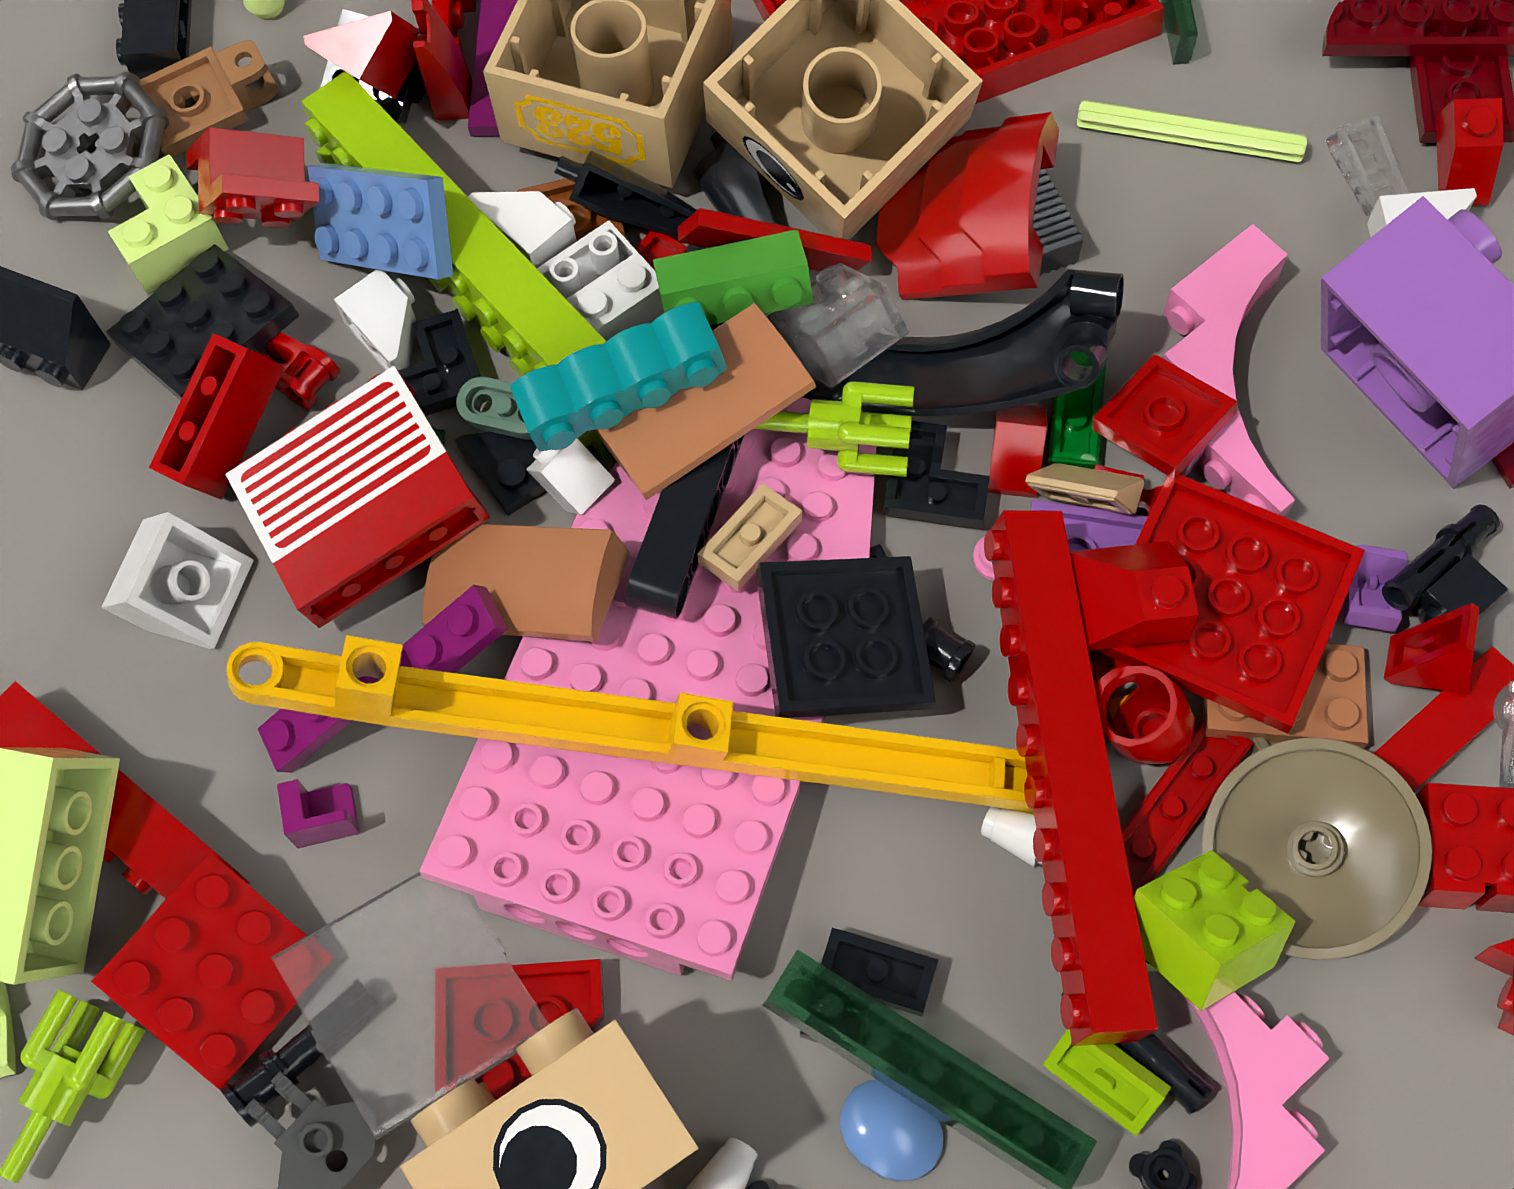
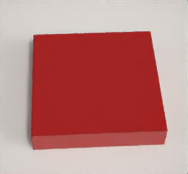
(1164, 416)

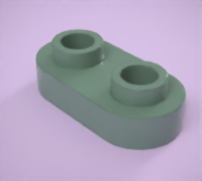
(501, 417)

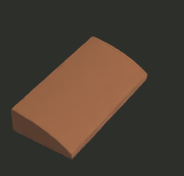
(698, 422)
(539, 577)

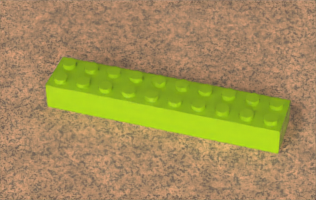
(490, 275)

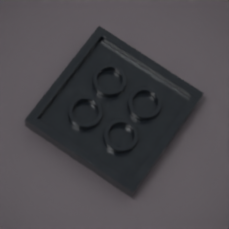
(204, 298)
(844, 637)

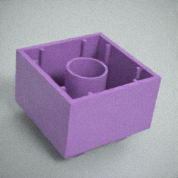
(1428, 335)

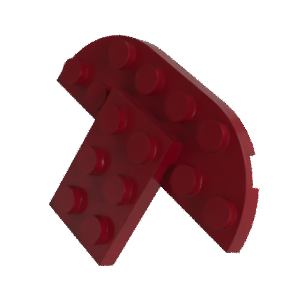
(1450, 44)

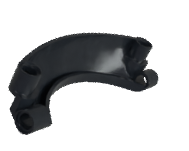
(1005, 362)

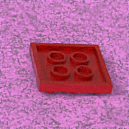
(206, 971)

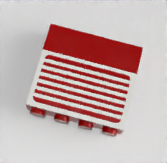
(355, 498)

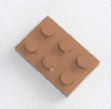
(1331, 708)

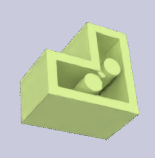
(170, 230)

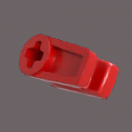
(304, 369)

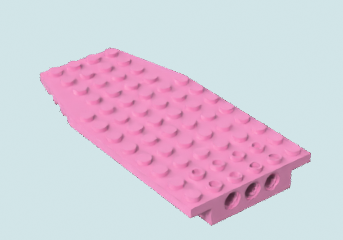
(634, 849)

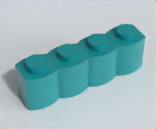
(622, 375)

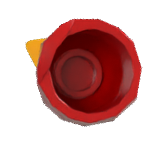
(1149, 723)

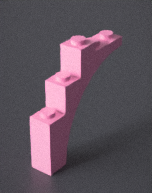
(1209, 311)
(1260, 1074)

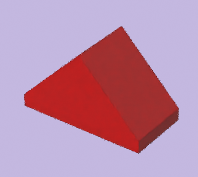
(1017, 449)
(1435, 652)

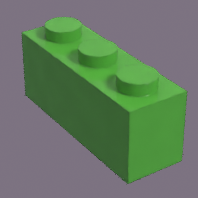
(736, 275)

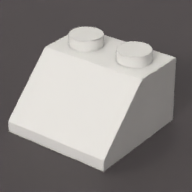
(178, 581)

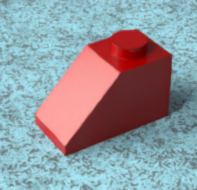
(1470, 146)

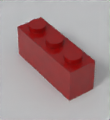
(216, 416)

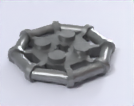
(66, 144)

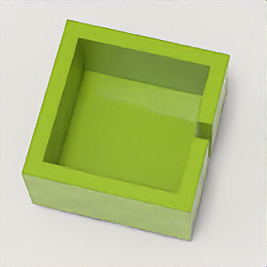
(1209, 929)

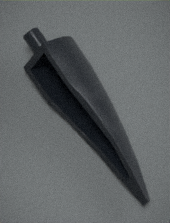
(732, 182)
(623, 194)

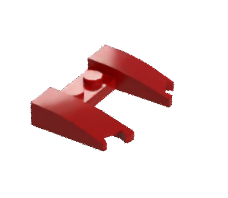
(442, 57)

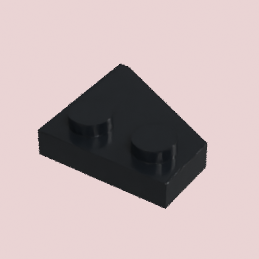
(502, 467)

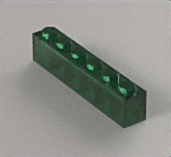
(929, 1073)

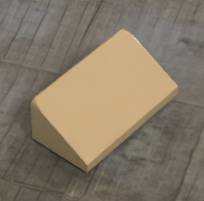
(1087, 487)

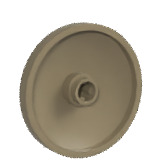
(1326, 840)

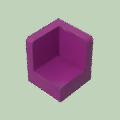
(317, 814)

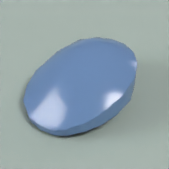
(890, 1133)

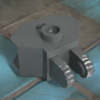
(314, 1137)

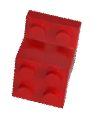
(251, 177)

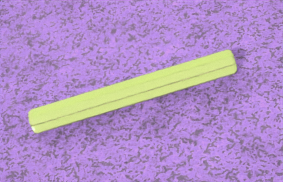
(1191, 131)

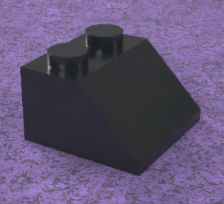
(48, 331)

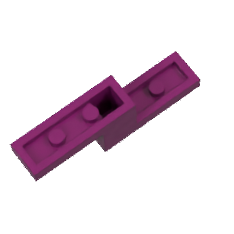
(440, 645)

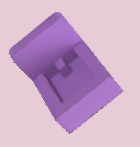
(1364, 601)

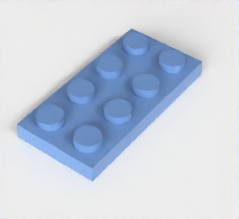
(382, 220)

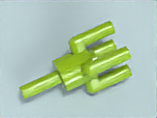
(844, 427)
(66, 1074)

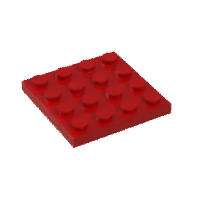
(1261, 597)

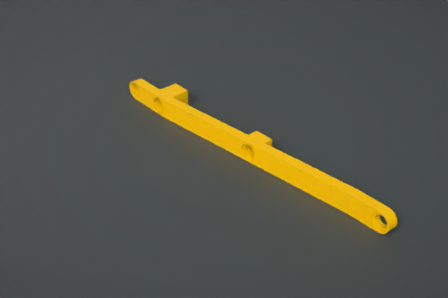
(625, 725)

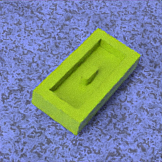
(1109, 1081)

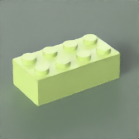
(50, 857)

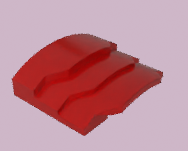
(971, 213)

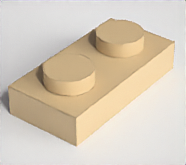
(750, 536)

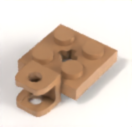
(216, 85)

